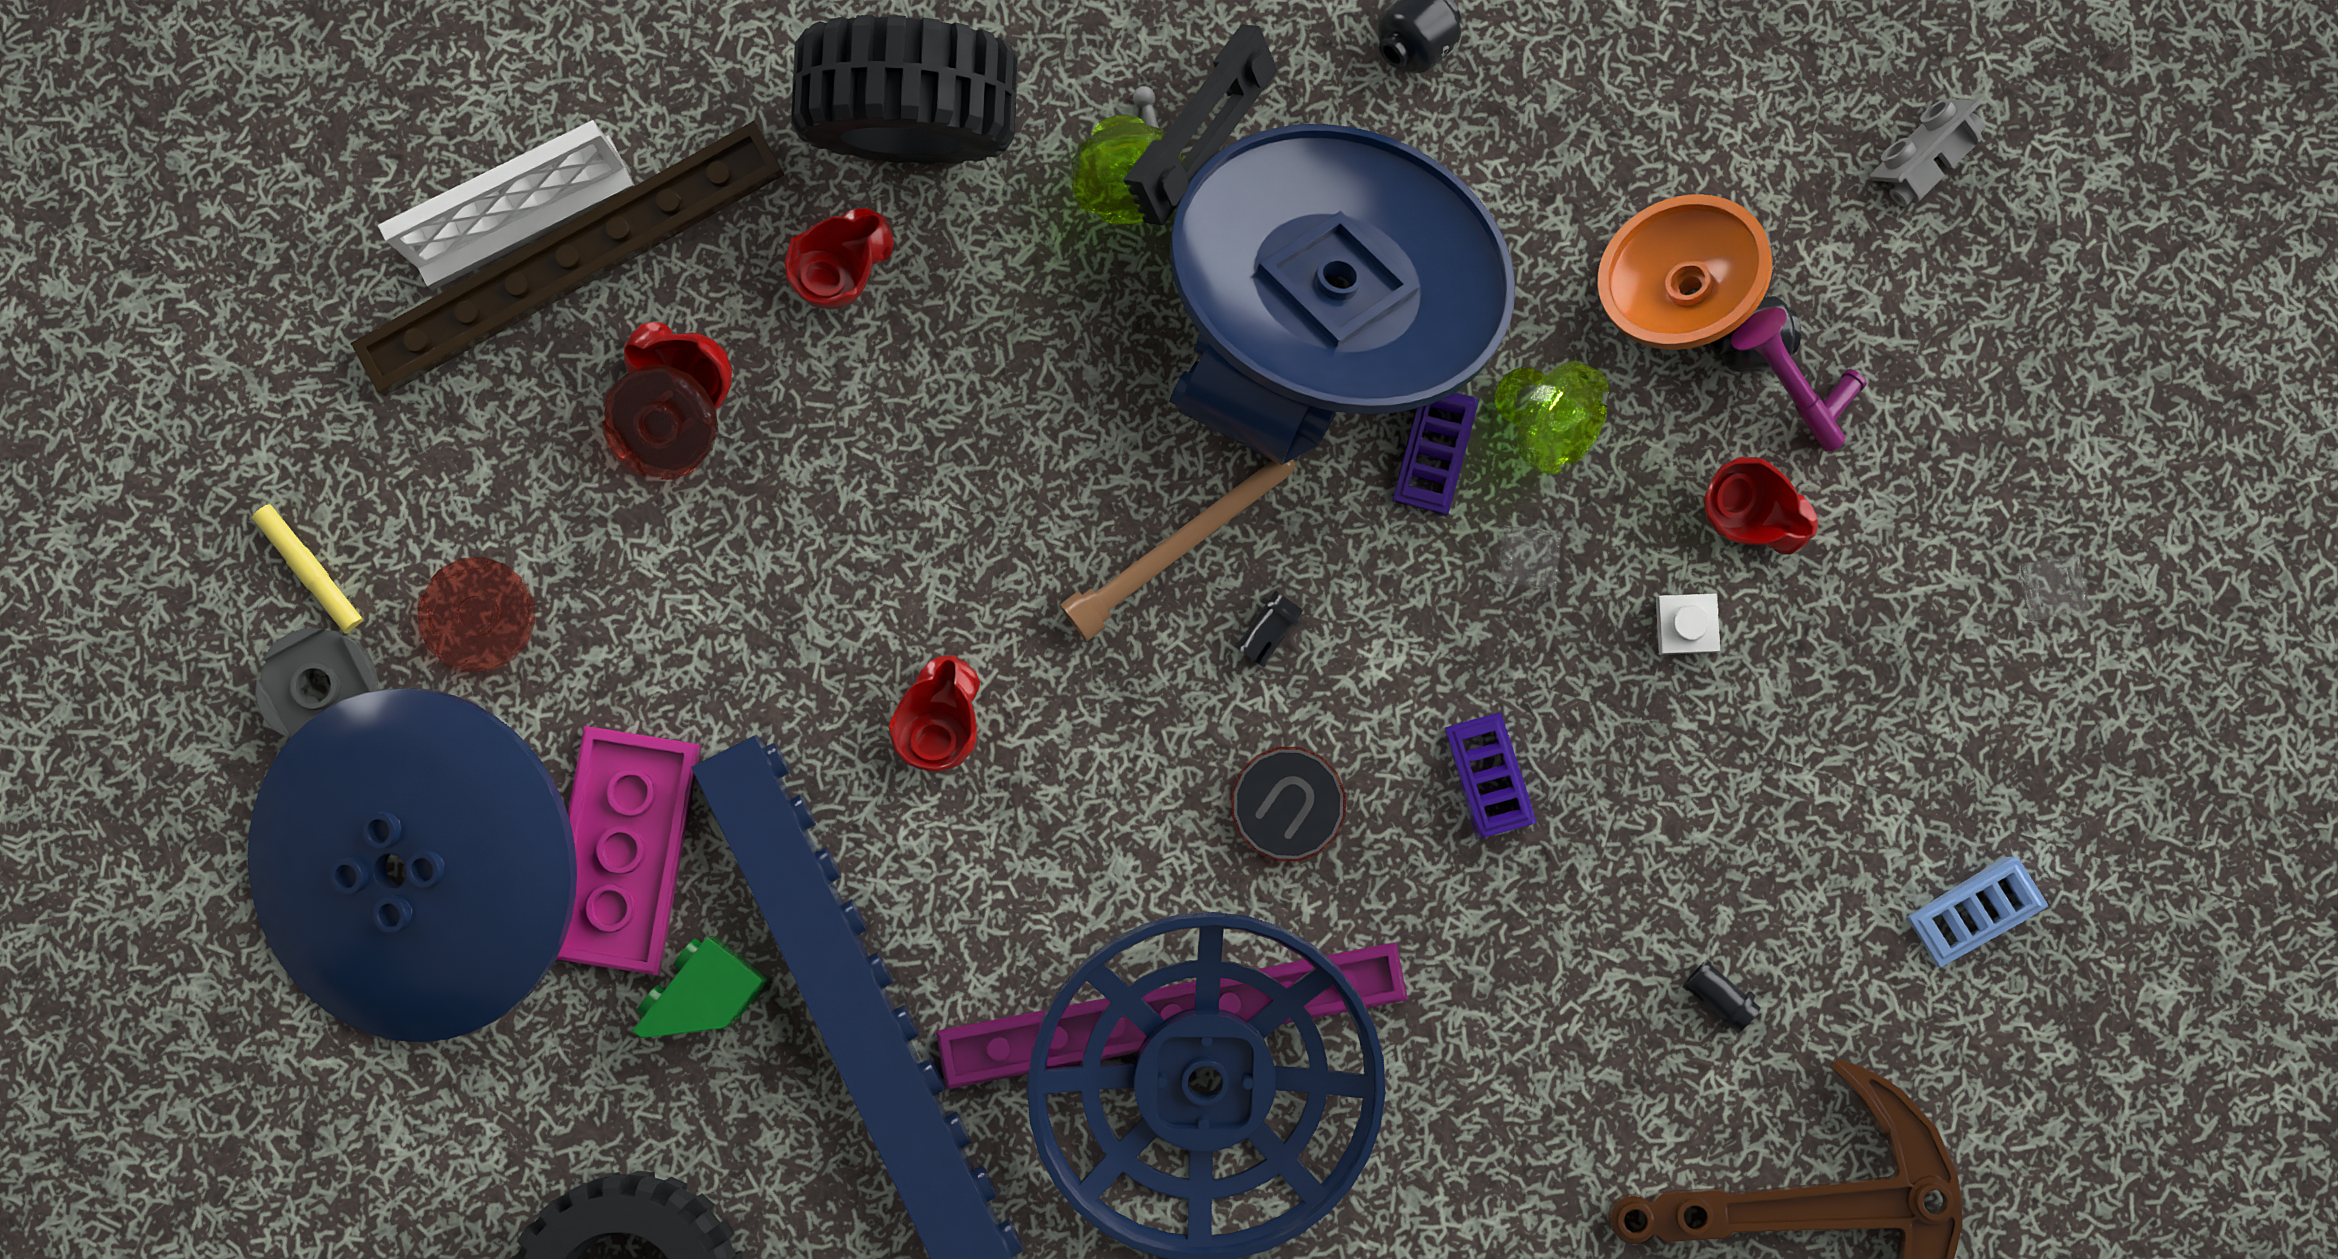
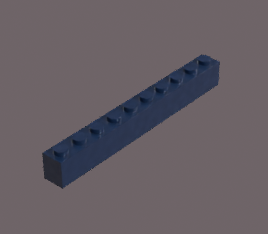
(852, 1005)

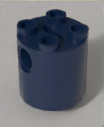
(1247, 411)

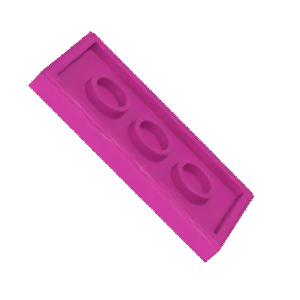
(629, 842)

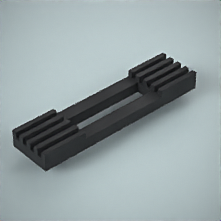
(1159, 175)

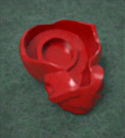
(836, 256)
(689, 352)
(1759, 506)
(936, 717)

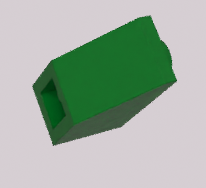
(706, 994)

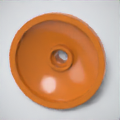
(1679, 248)

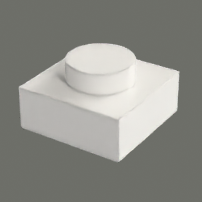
(1687, 624)

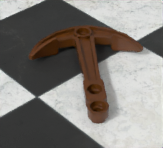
(1870, 1203)

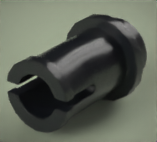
(1269, 628)
(1722, 997)

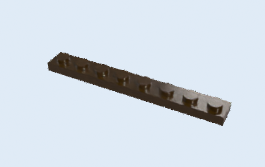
(567, 259)

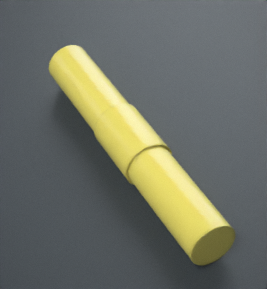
(307, 568)

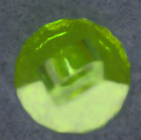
(1105, 162)
(1560, 415)

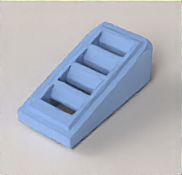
(2009, 916)

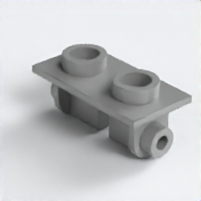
(1947, 132)

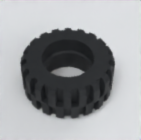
(904, 90)
(633, 1205)

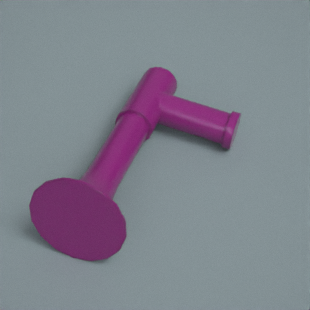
(1763, 335)

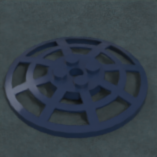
(1212, 1118)

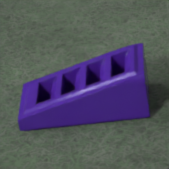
(1421, 498)
(1474, 801)

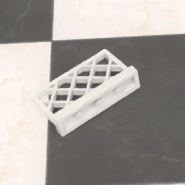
(509, 205)

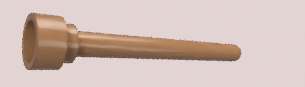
(1092, 608)

